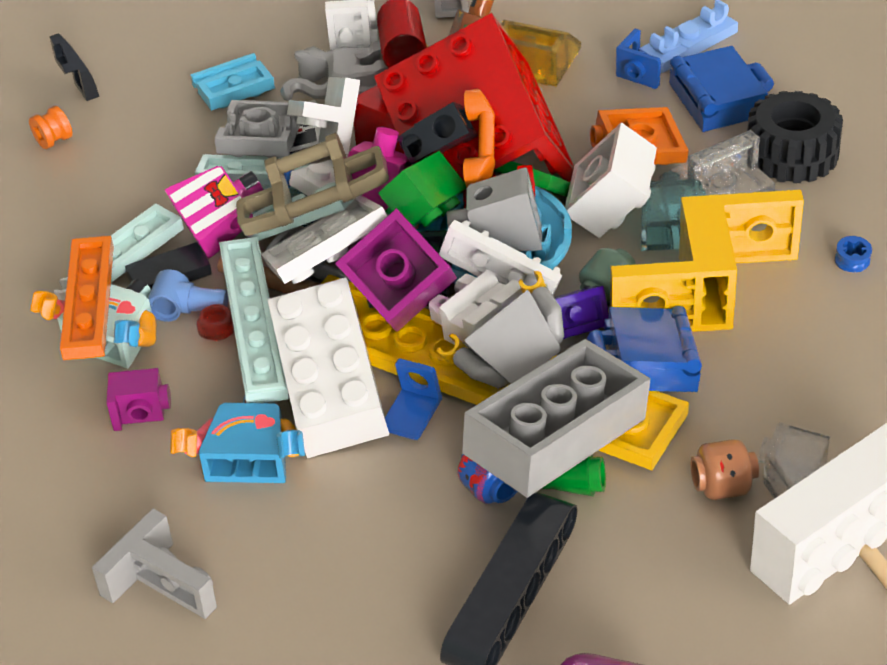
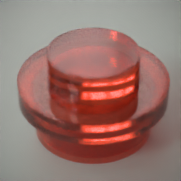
(215, 322)

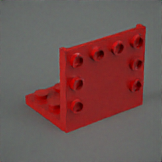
(486, 60)

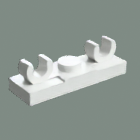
(478, 252)

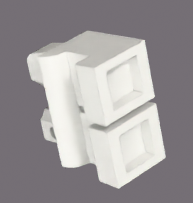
(473, 304)

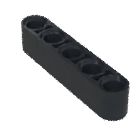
(509, 582)

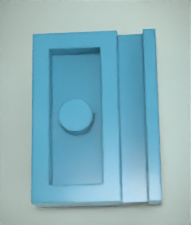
(232, 81)

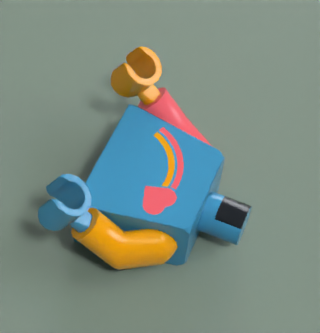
(242, 443)

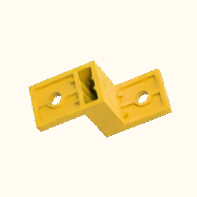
(711, 242)

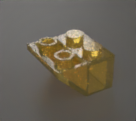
(546, 50)

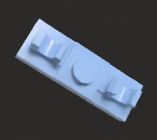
(693, 35)

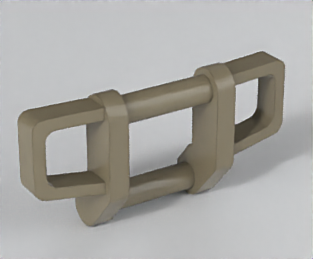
(279, 194)

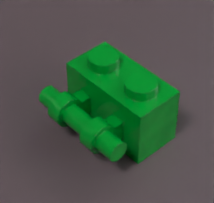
(424, 190)

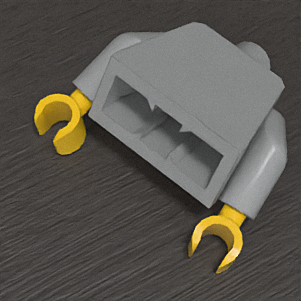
(512, 340)

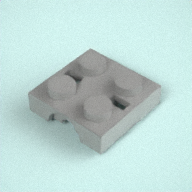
(257, 129)

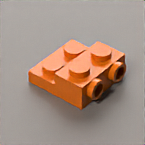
(652, 124)

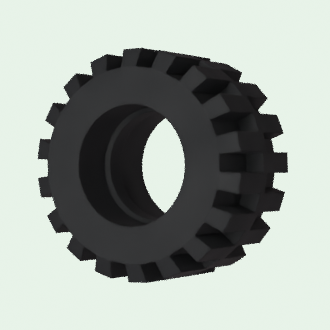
(796, 135)

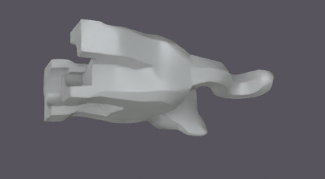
(340, 62)

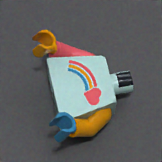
(128, 324)

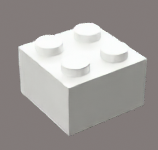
(611, 181)

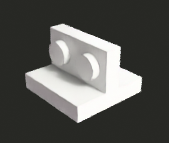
(335, 115)

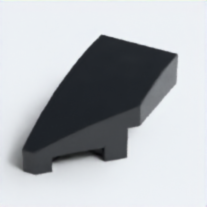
(70, 62)

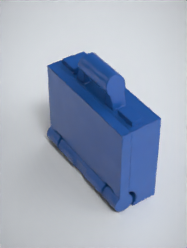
(718, 86)
(655, 344)

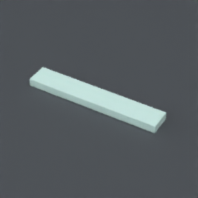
(252, 321)

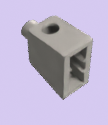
(504, 209)

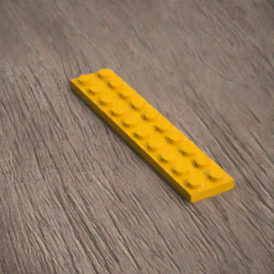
(419, 343)

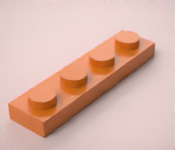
(87, 298)

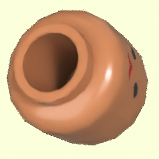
(724, 469)

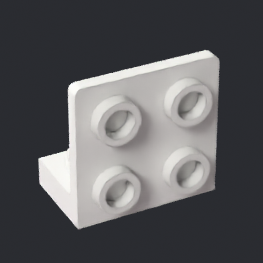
(351, 23)

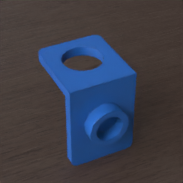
(636, 65)
(415, 401)

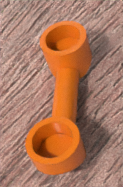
(479, 108)

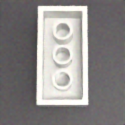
(327, 367)
(823, 520)

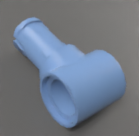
(176, 295)

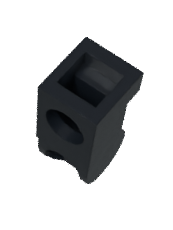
(437, 133)

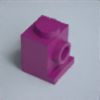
(136, 397)

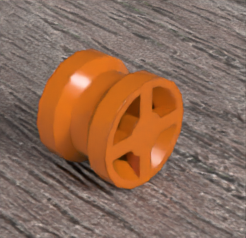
(50, 127)

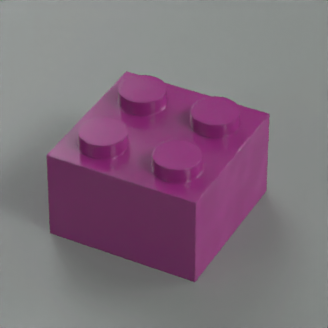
(396, 270)

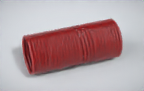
(399, 19)

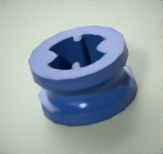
(858, 252)

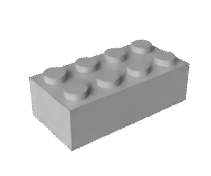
(555, 417)

